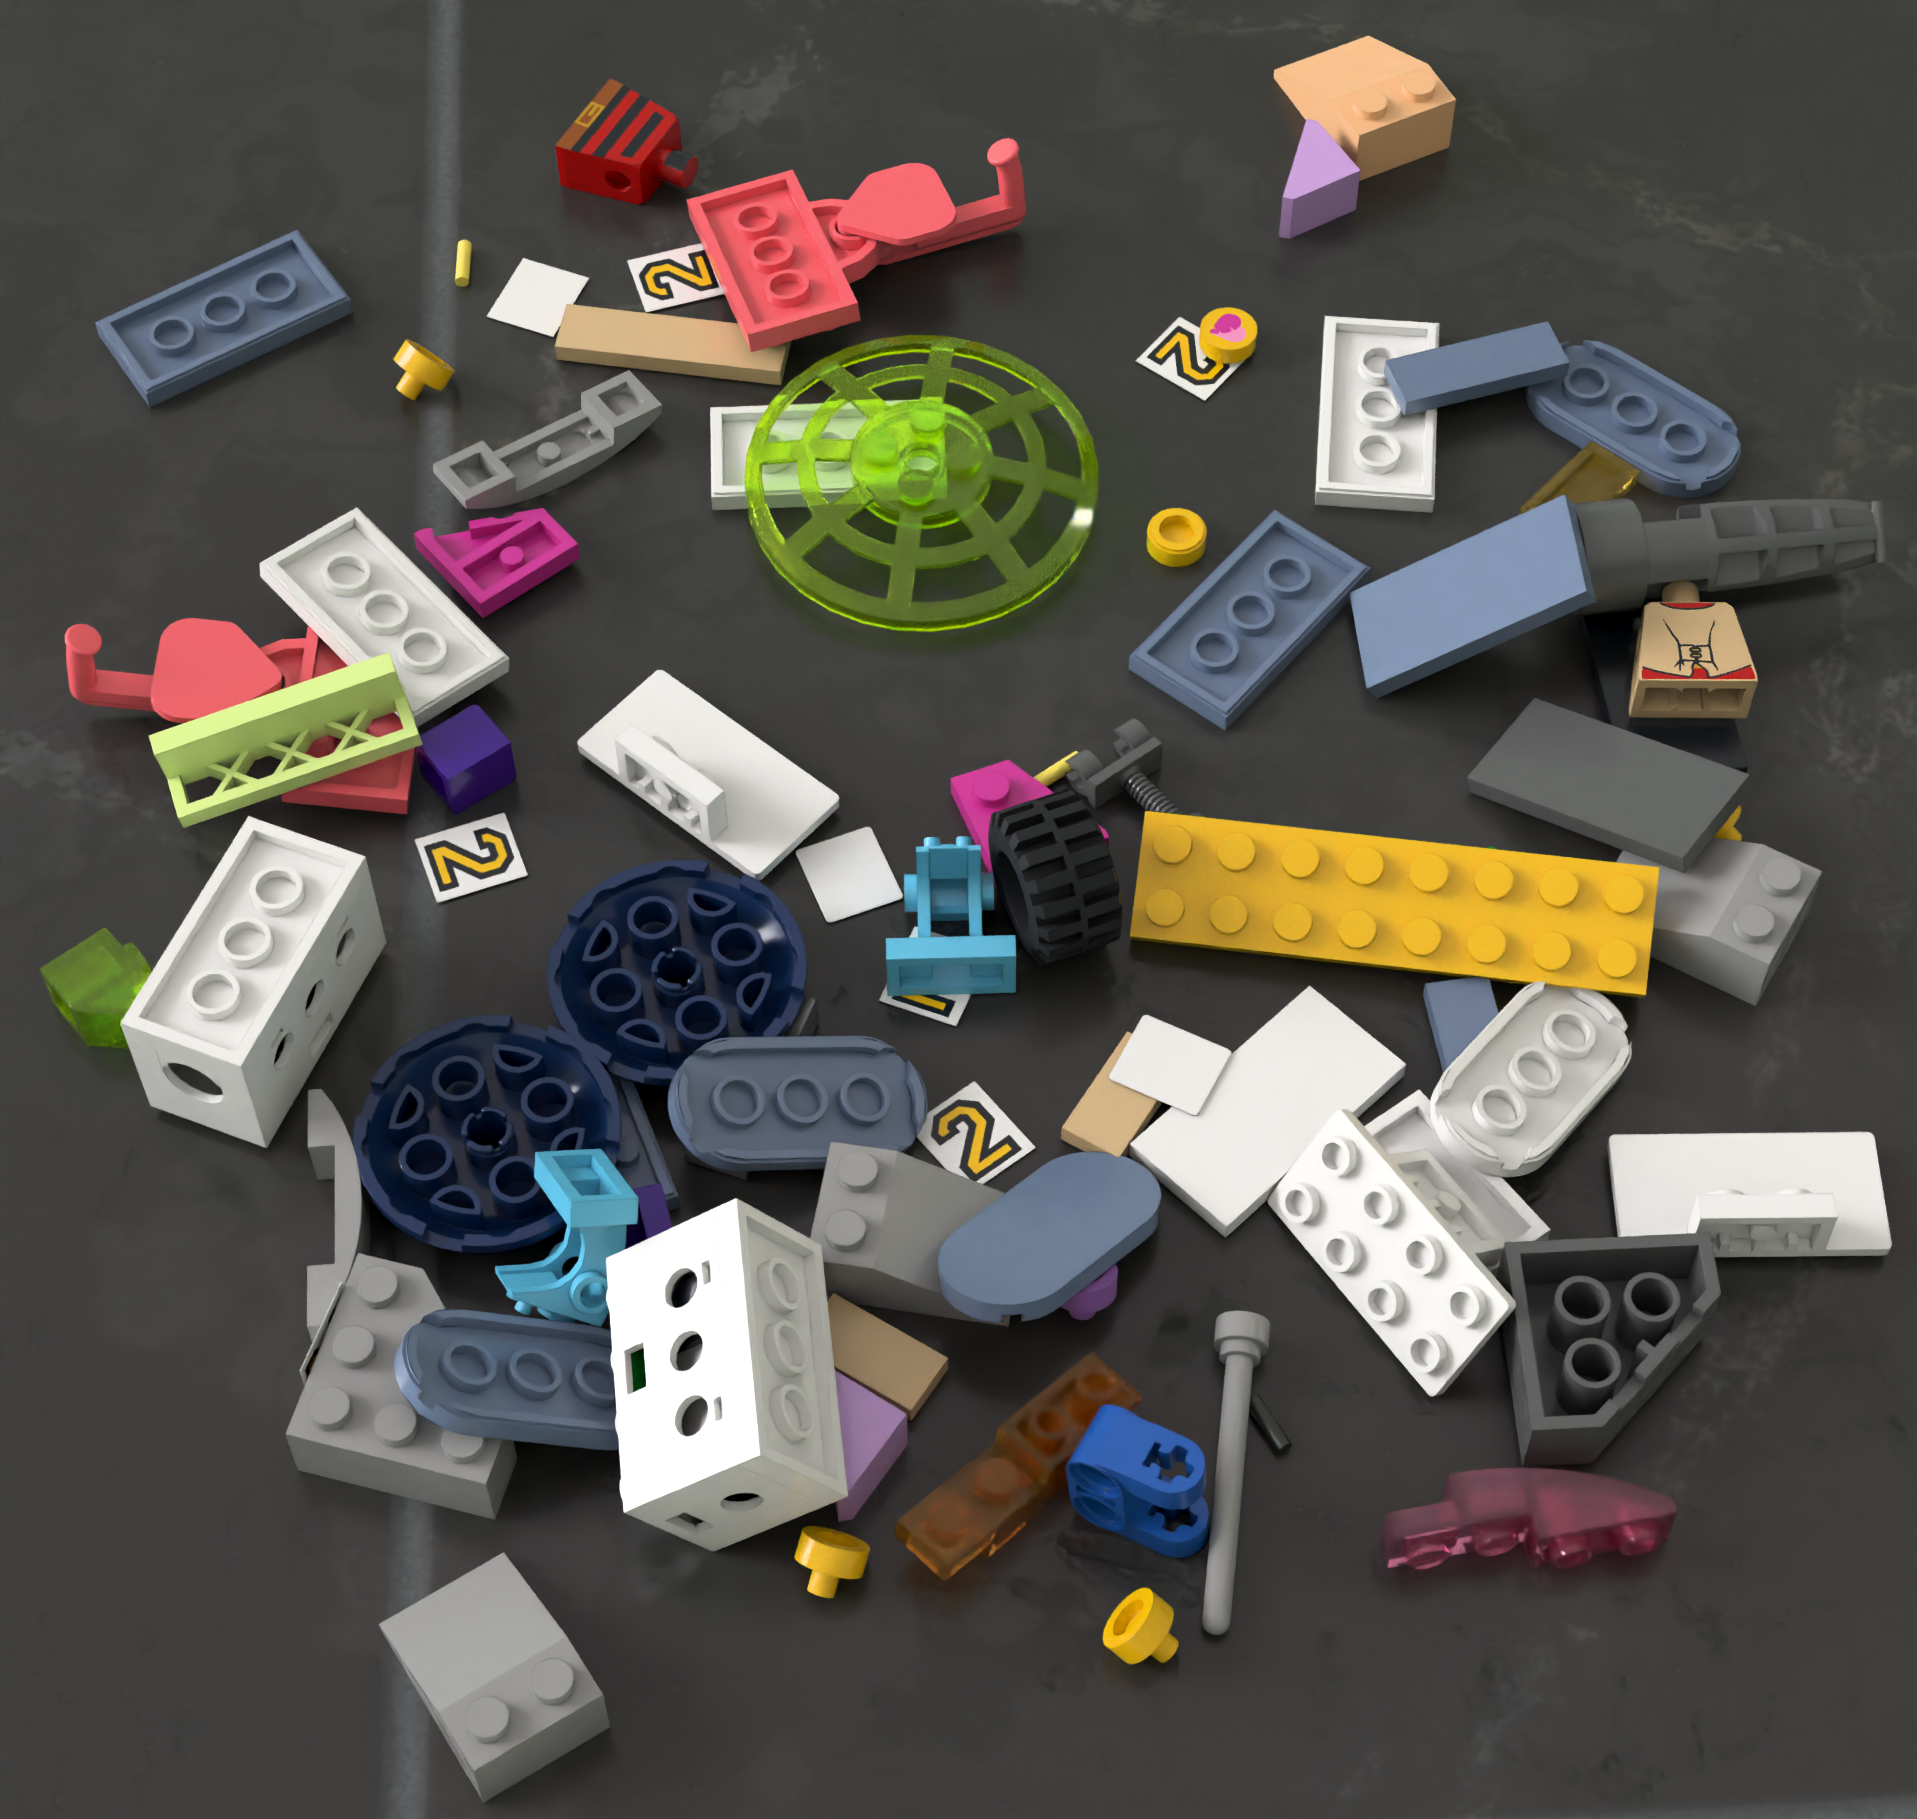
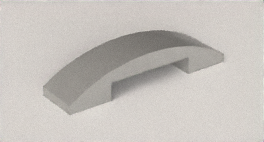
(556, 454)
(335, 1159)

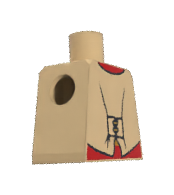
(1690, 659)

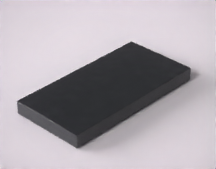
(1611, 652)

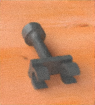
(1139, 757)

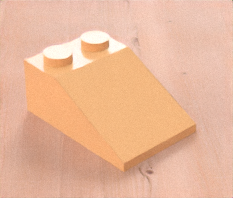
(1372, 103)

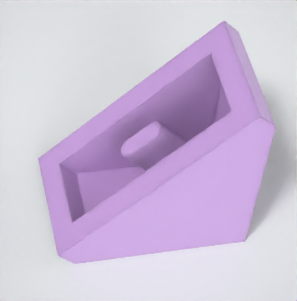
(1320, 183)
(872, 1441)

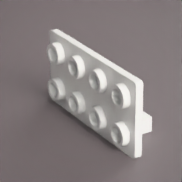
(708, 774)
(1753, 1191)
(1398, 1247)

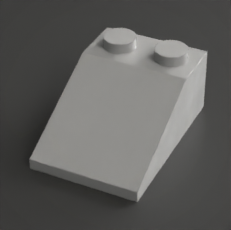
(1730, 914)
(884, 1227)
(497, 1675)

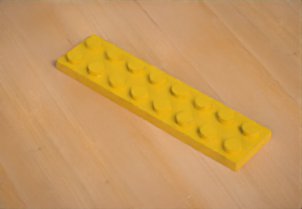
(1395, 903)

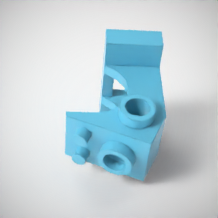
(950, 889)
(597, 1211)

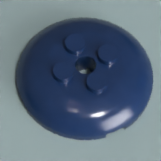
(665, 925)
(472, 1085)

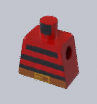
(623, 148)

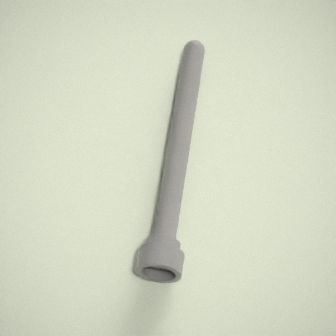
(1241, 1341)

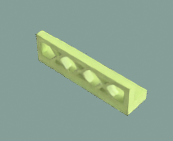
(284, 728)

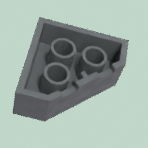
(1598, 1333)

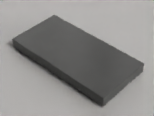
(1610, 784)

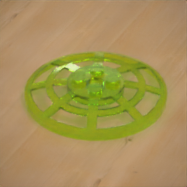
(919, 497)

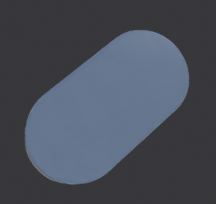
(1641, 417)
(789, 1097)
(1049, 1236)
(511, 1378)

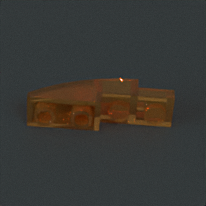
(1015, 1474)

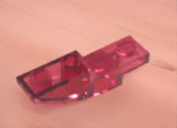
(1554, 1512)

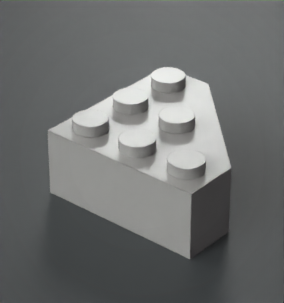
(360, 1425)

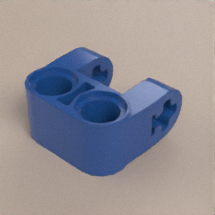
(1121, 1487)

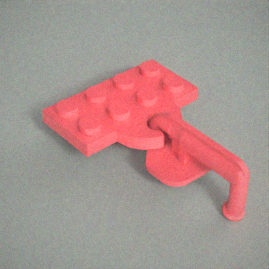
(793, 259)
(215, 666)

